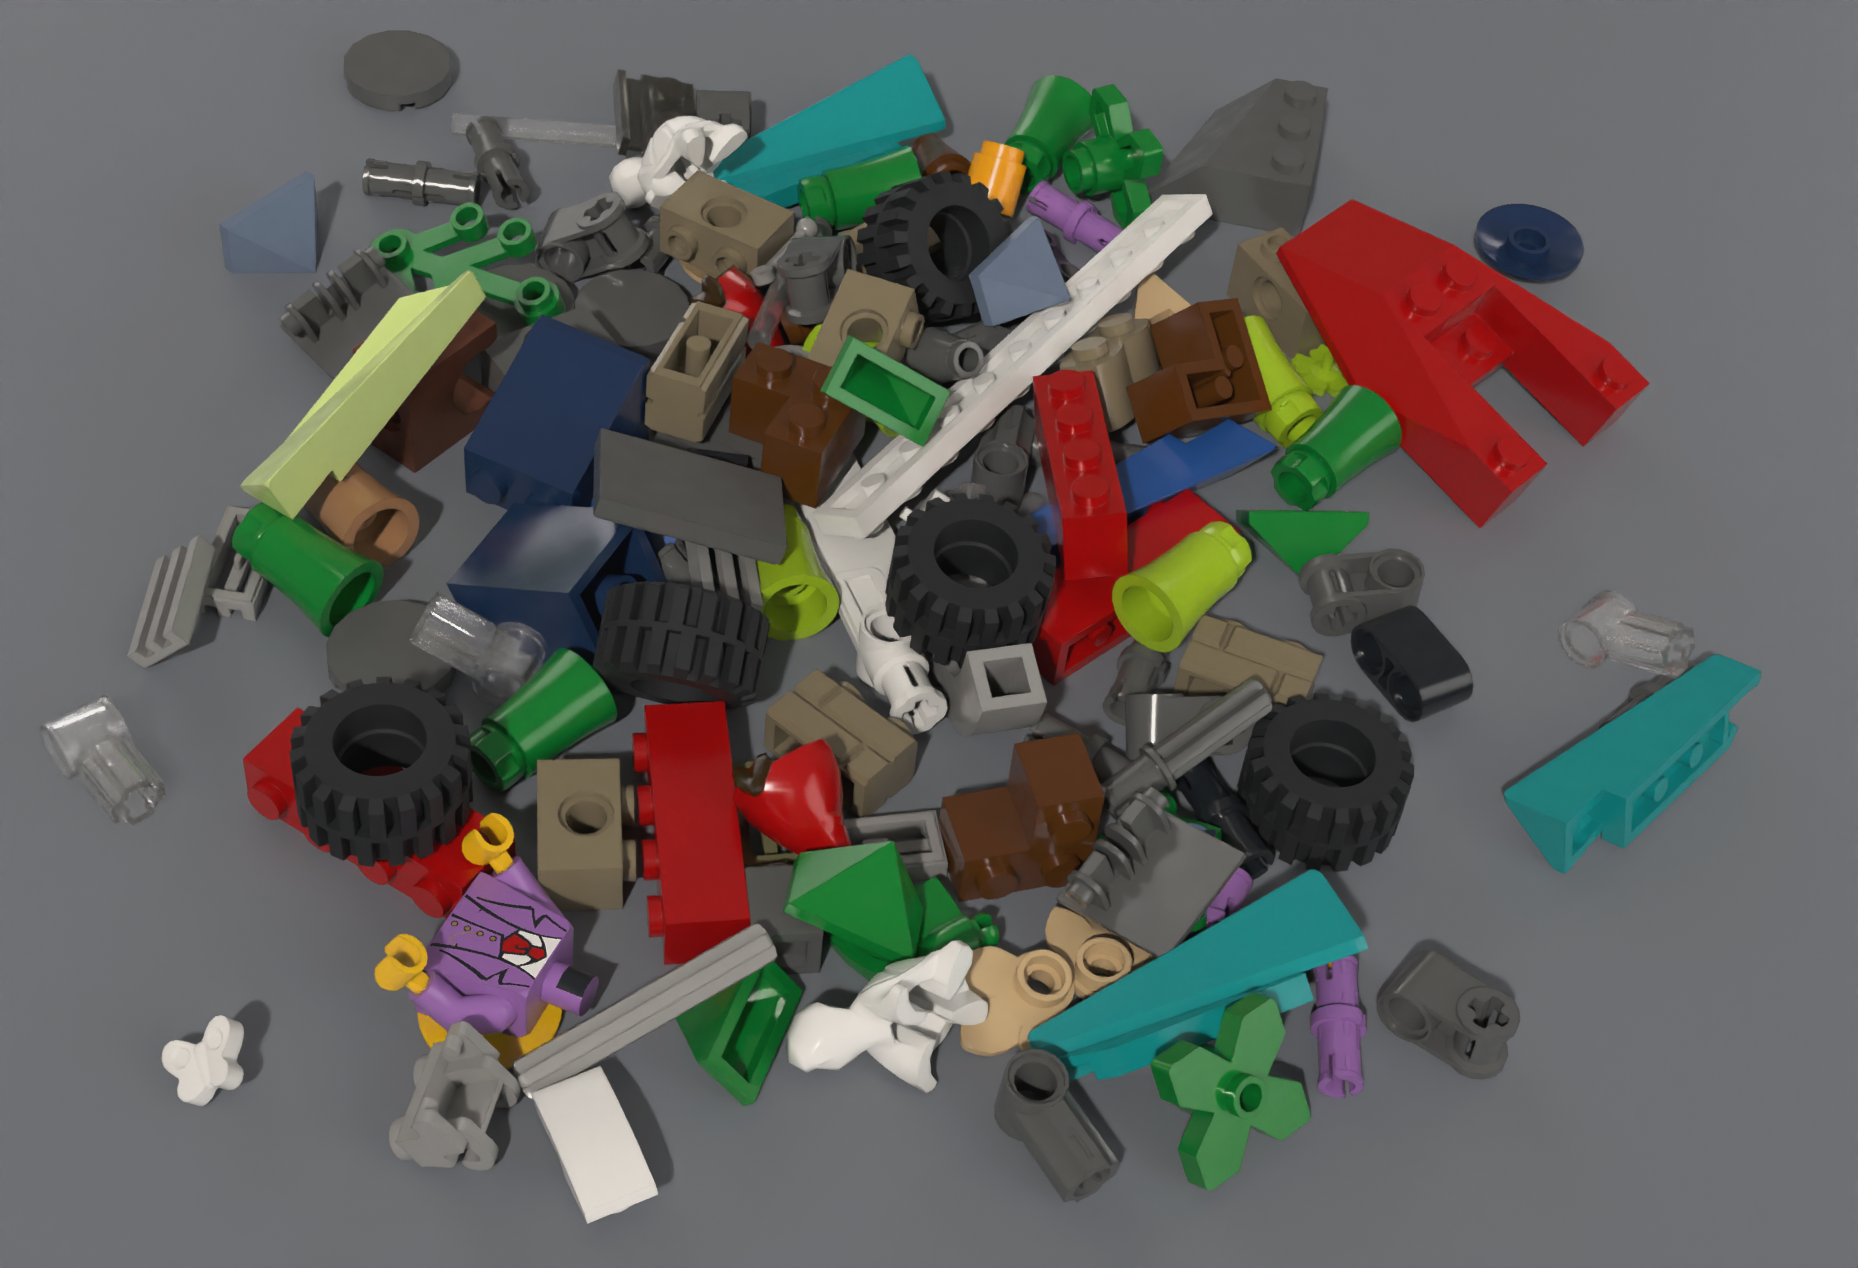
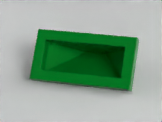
(885, 391)
(1302, 534)
(858, 896)
(742, 1029)

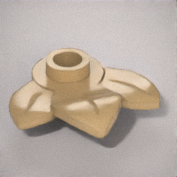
(1091, 951)
(1012, 1004)

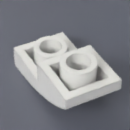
(594, 1144)

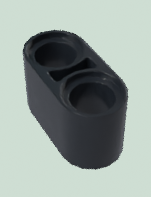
(1411, 663)

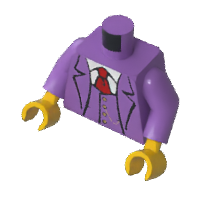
(496, 953)

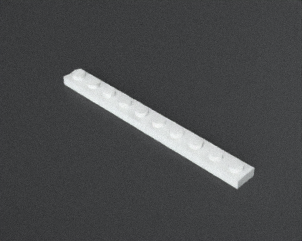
(1009, 368)

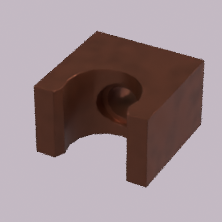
(443, 403)

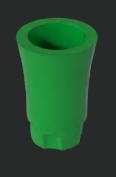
(1050, 125)
(847, 191)
(1337, 447)
(307, 565)
(541, 720)

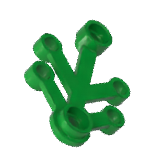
(412, 255)

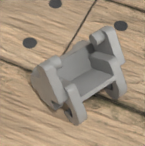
(454, 1103)

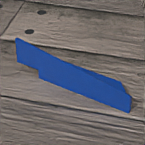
(1173, 467)

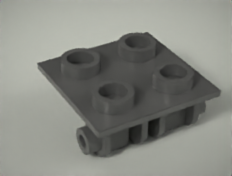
(345, 311)
(1150, 875)

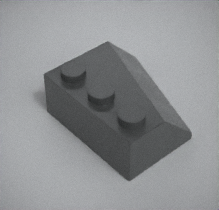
(1254, 157)

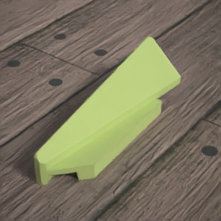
(364, 395)

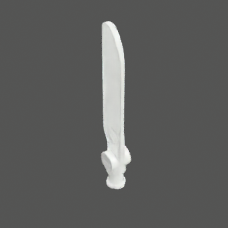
(860, 577)

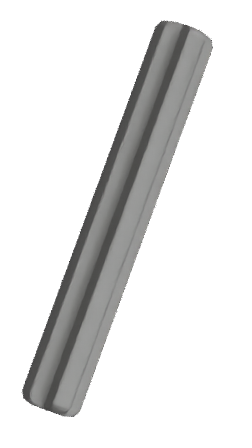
(645, 1010)

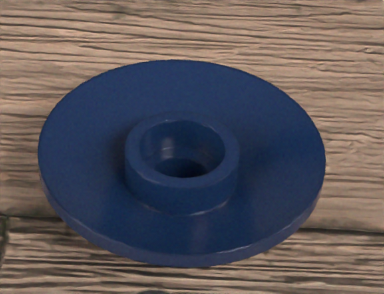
(1529, 242)

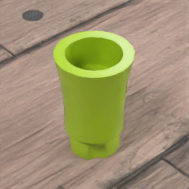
(1288, 393)
(1178, 587)
(798, 591)

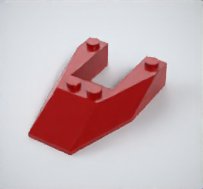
(1431, 325)

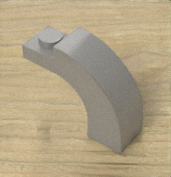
(993, 688)

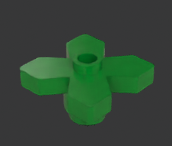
(1115, 158)
(1230, 1090)

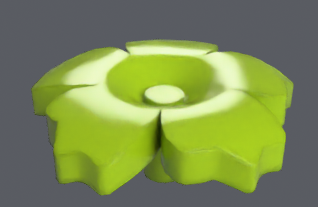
(1320, 371)

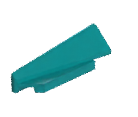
(836, 132)
(1632, 765)
(1192, 984)

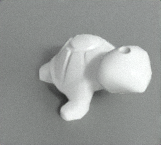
(673, 157)
(894, 1018)

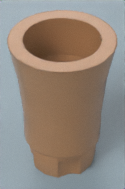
(365, 516)

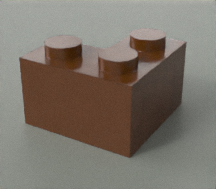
(1205, 374)
(801, 429)
(1030, 828)

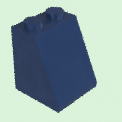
(547, 416)
(553, 572)

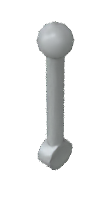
(766, 273)

